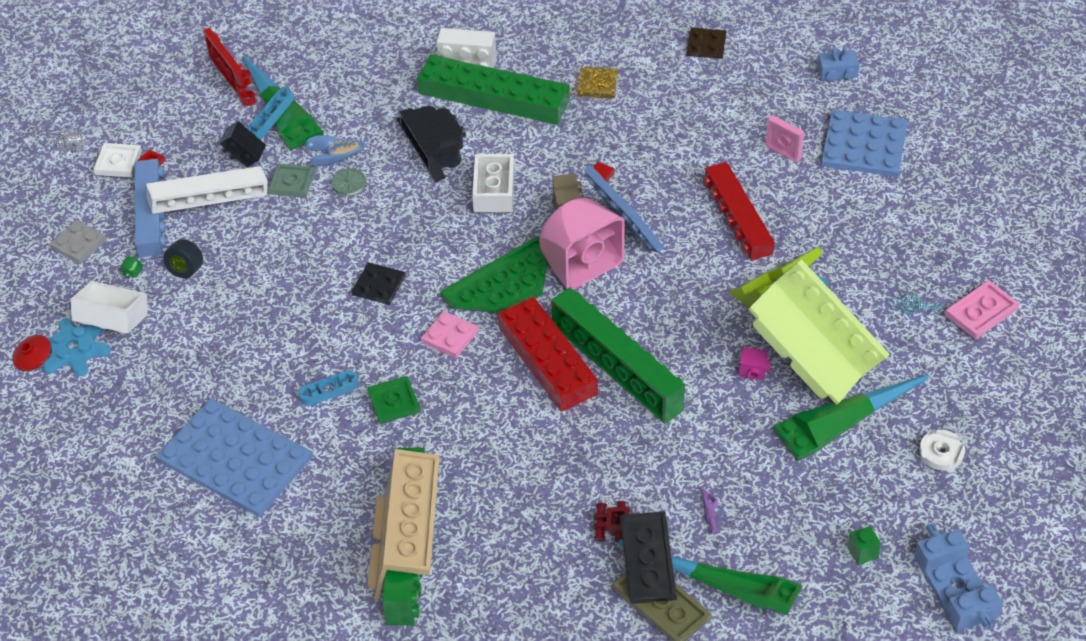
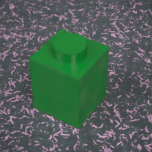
(864, 545)

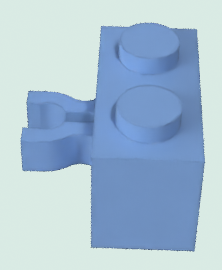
(838, 64)

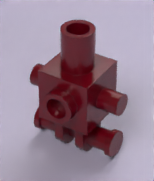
(610, 520)

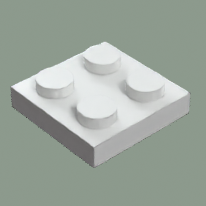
(117, 160)

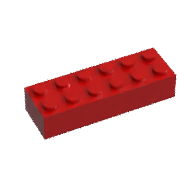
(548, 354)

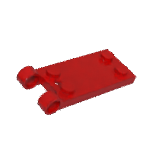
(232, 72)

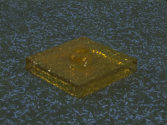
(598, 82)

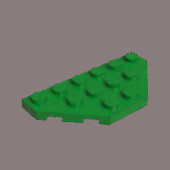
(502, 282)

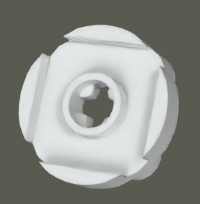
(942, 461)

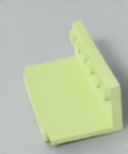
(817, 333)

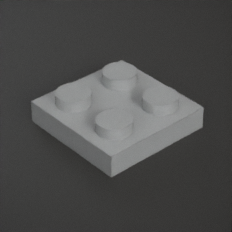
(78, 242)

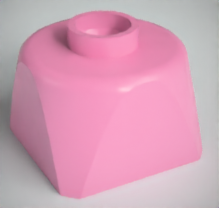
(582, 241)

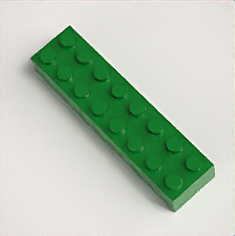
(494, 89)
(618, 355)
(402, 591)

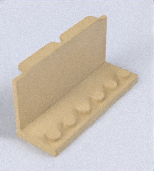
(405, 518)

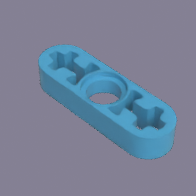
(325, 395)

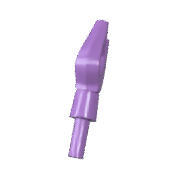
(709, 507)

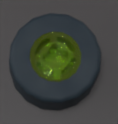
(183, 258)

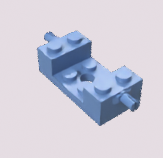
(945, 560)

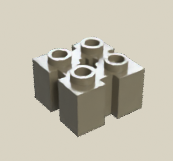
(565, 189)

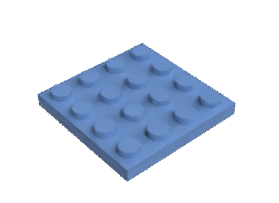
(864, 143)
(622, 208)

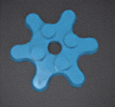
(77, 356)

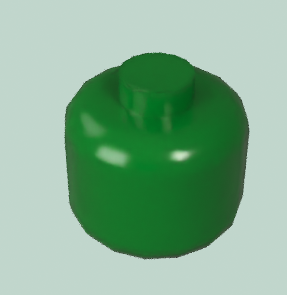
(131, 267)

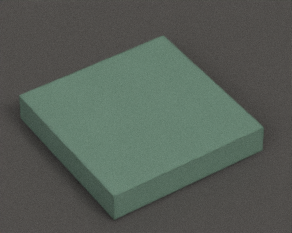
(291, 180)

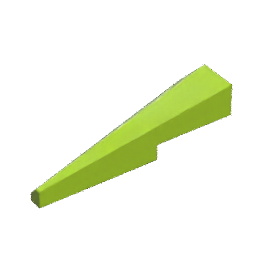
(753, 289)

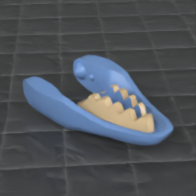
(336, 148)

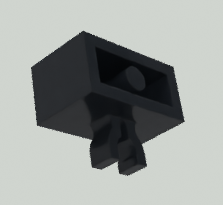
(242, 144)

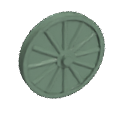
(348, 182)

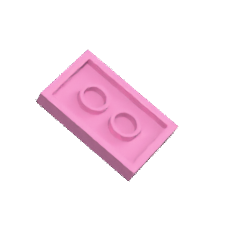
(982, 309)

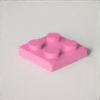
(784, 138)
(449, 334)

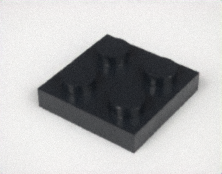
(378, 283)

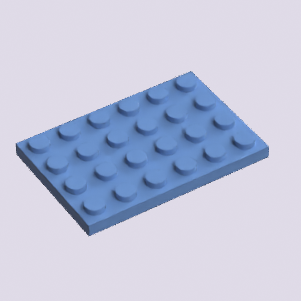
(235, 457)

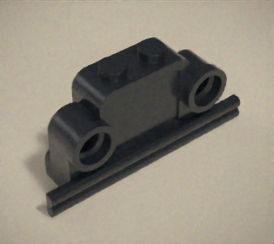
(434, 137)

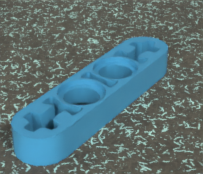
(281, 101)

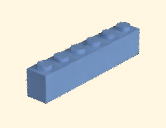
(148, 226)

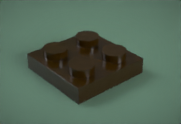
(706, 43)

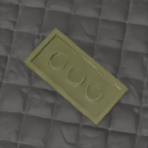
(673, 618)

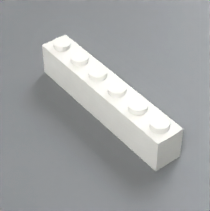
(206, 189)

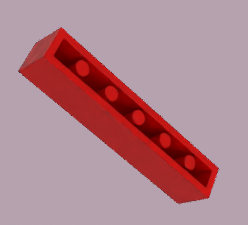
(738, 211)

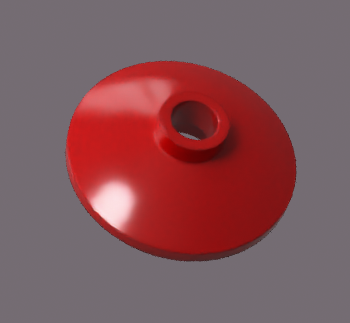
(31, 352)

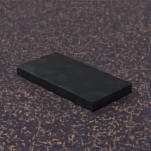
(648, 557)

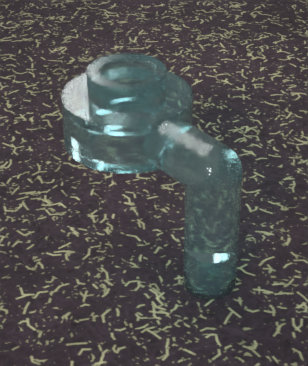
(916, 304)

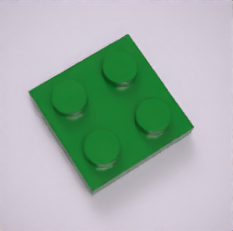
(393, 399)

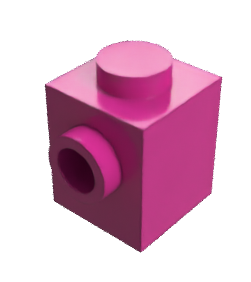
(754, 363)

